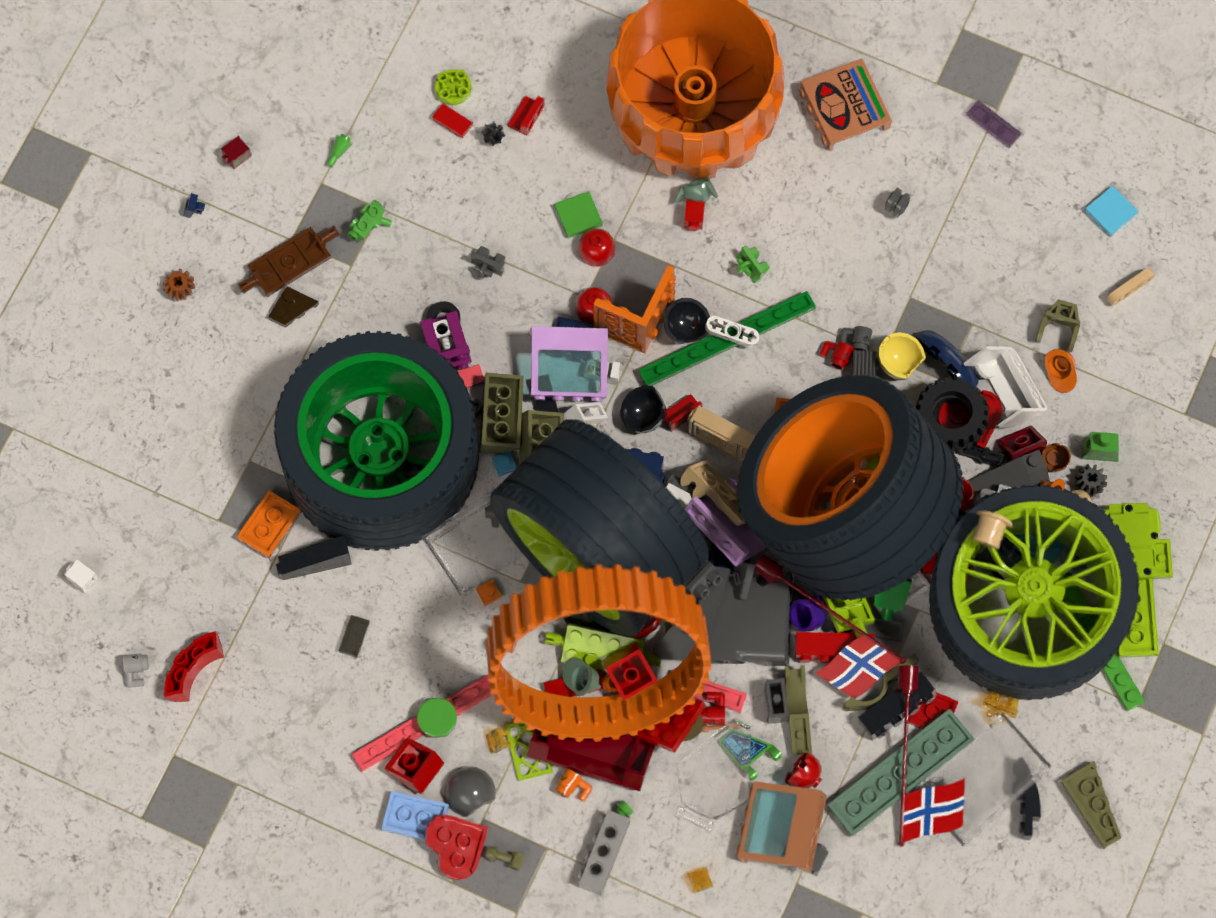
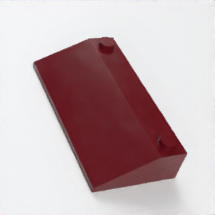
(611, 760)

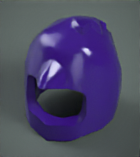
(807, 615)

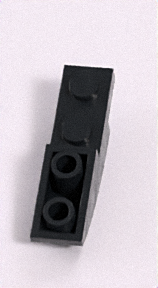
(1031, 811)

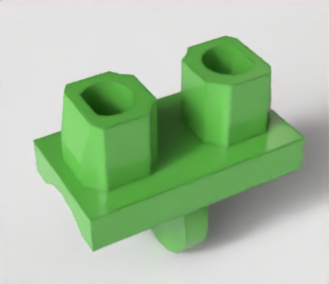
(749, 265)

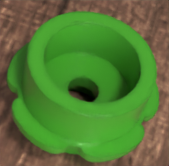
(623, 809)

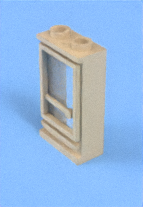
(719, 432)

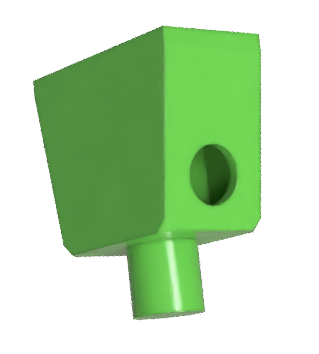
(1101, 447)

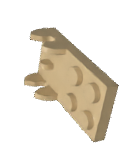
(710, 482)

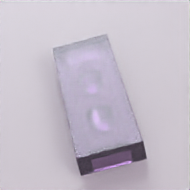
(993, 124)

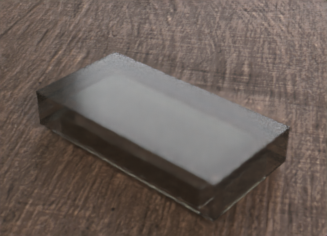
(354, 636)

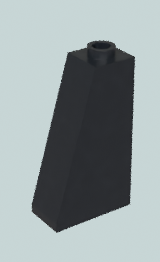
(314, 559)

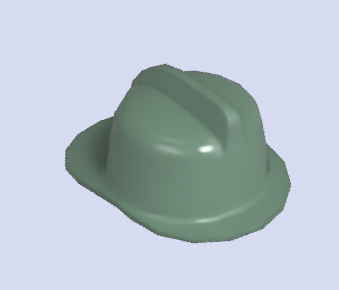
(580, 677)

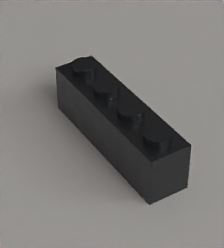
(891, 709)

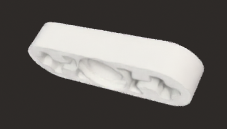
(743, 341)

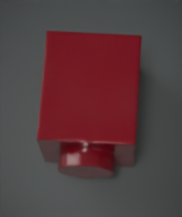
(235, 152)

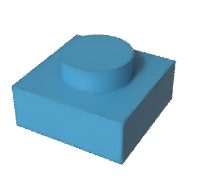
(504, 463)

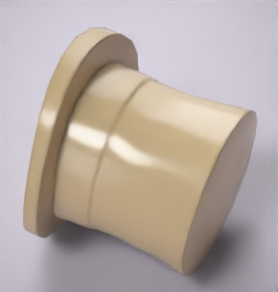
(990, 529)

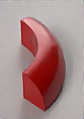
(189, 664)

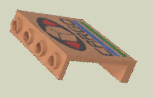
(844, 103)

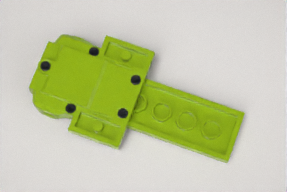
(1153, 561)

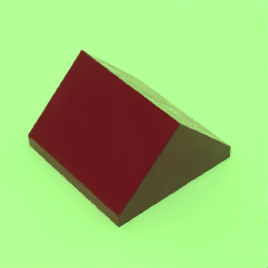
(1022, 443)

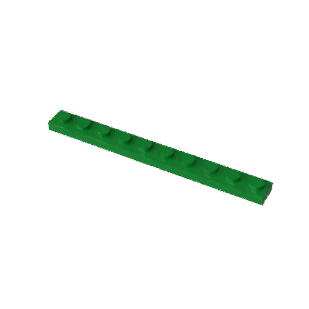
(714, 345)

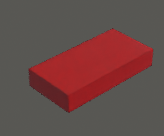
(452, 120)

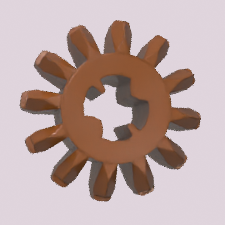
(180, 291)

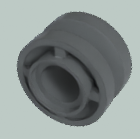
(897, 202)

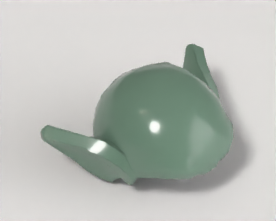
(696, 191)

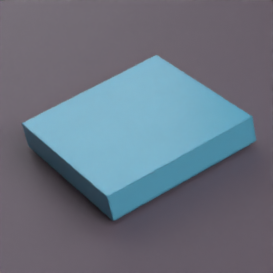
(1111, 210)

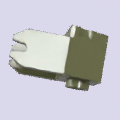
(1054, 315)

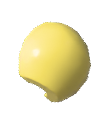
(900, 355)

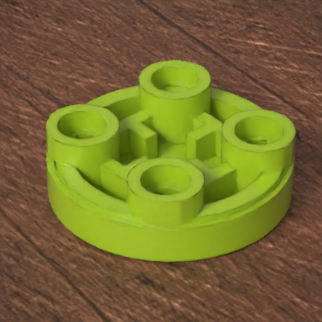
(453, 87)

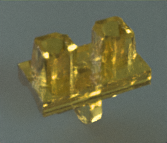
(1009, 709)

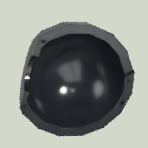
(685, 321)
(643, 409)

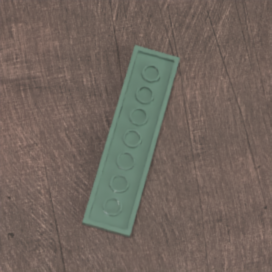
(883, 784)

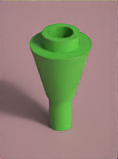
(340, 145)

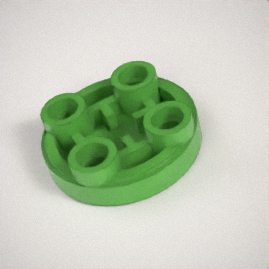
(437, 717)

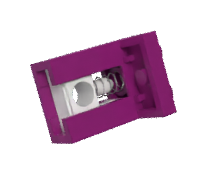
(460, 355)

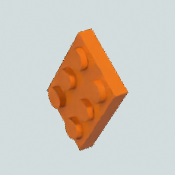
(269, 524)

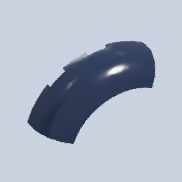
(943, 350)

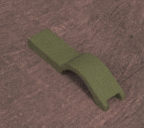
(856, 705)
(798, 710)

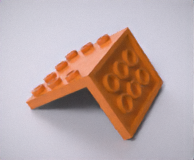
(630, 328)

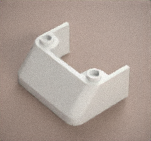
(1010, 382)

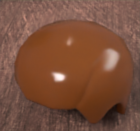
(1056, 457)

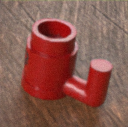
(841, 353)
(714, 714)

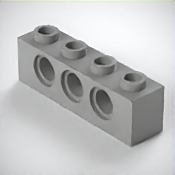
(597, 883)

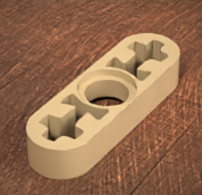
(1130, 286)

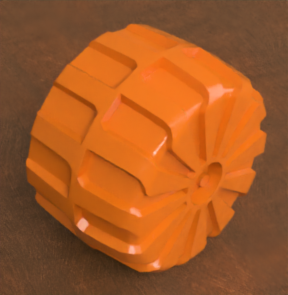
(695, 84)

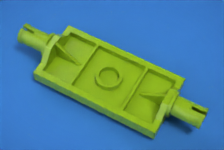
(858, 614)
(595, 645)

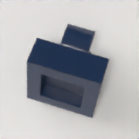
(193, 206)

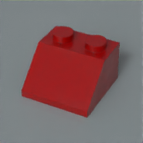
(414, 765)

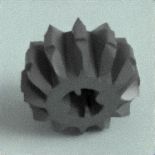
(1088, 474)

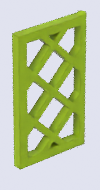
(517, 761)

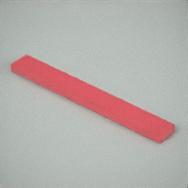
(390, 742)

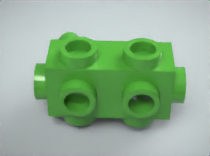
(370, 217)

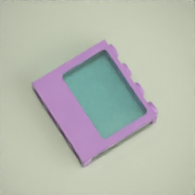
(569, 363)

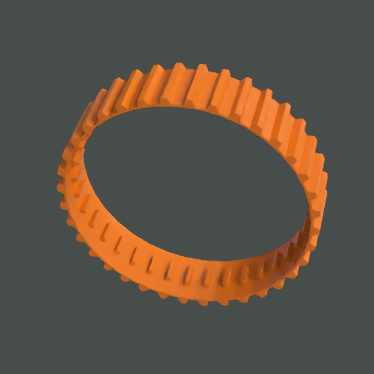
(585, 592)

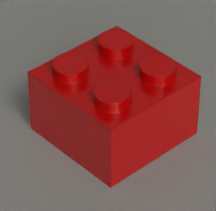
(629, 671)

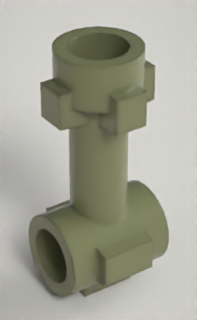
(515, 860)

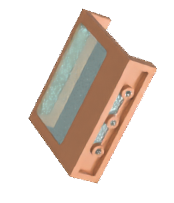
(782, 825)

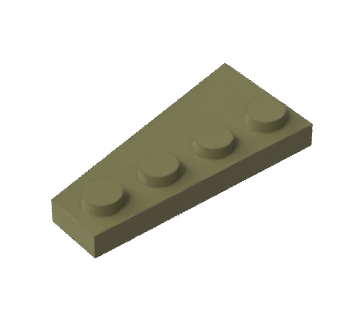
(1090, 799)

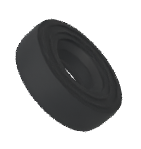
(439, 307)

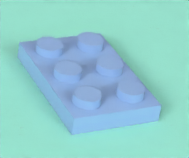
(411, 814)

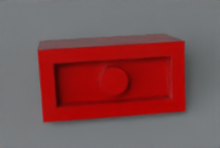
(527, 114)
(680, 412)

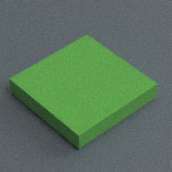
(578, 214)

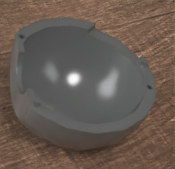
(469, 790)

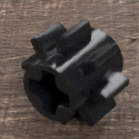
(493, 133)

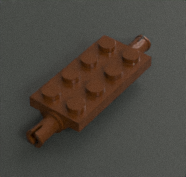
(289, 261)

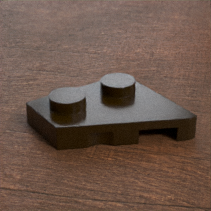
(291, 306)

